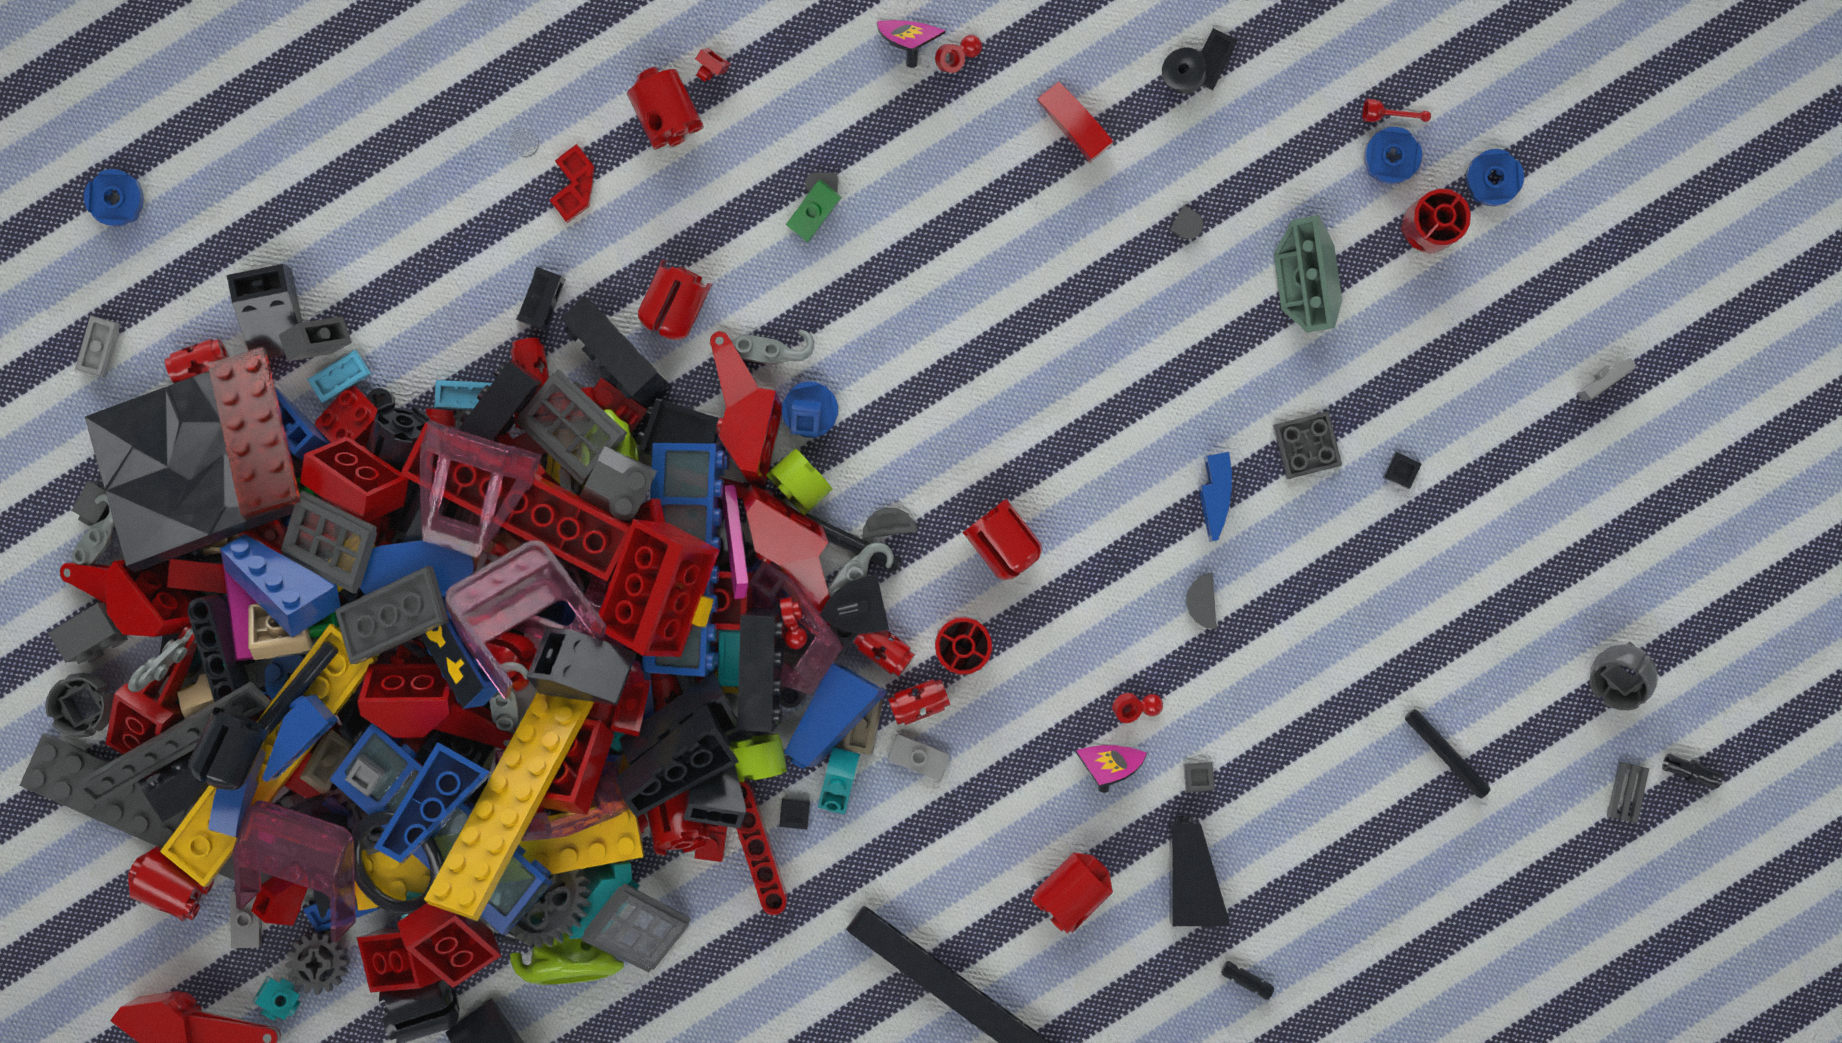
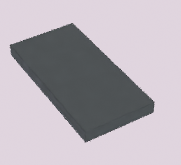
(391, 615)

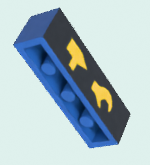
(458, 665)

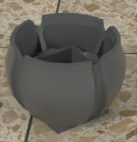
(1615, 684)
(65, 712)

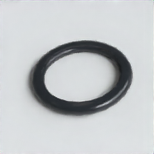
(367, 885)

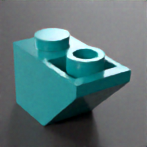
(838, 780)

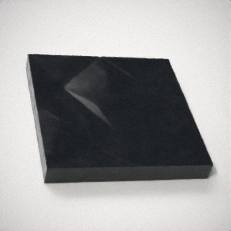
(168, 473)

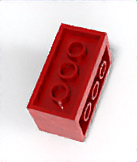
(657, 588)

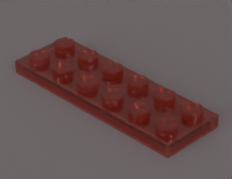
(253, 433)

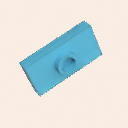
(339, 376)
(457, 394)

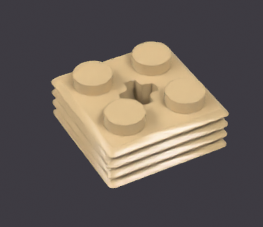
(269, 639)

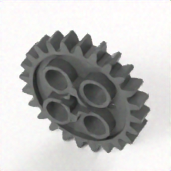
(558, 917)

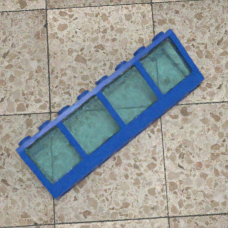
(689, 495)
(521, 881)

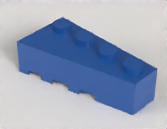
(279, 585)
(432, 798)

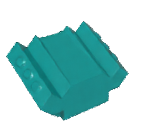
(603, 883)

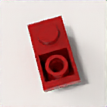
(279, 901)

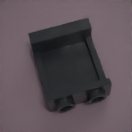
(675, 425)

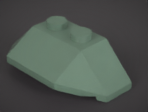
(1308, 275)

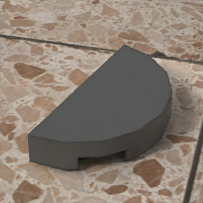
(888, 522)
(1201, 601)

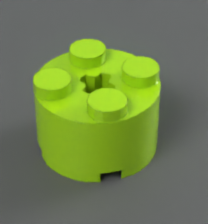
(799, 481)
(759, 757)

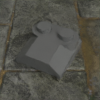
(618, 484)

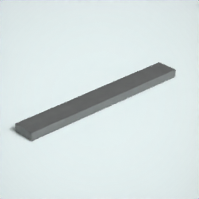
(166, 746)

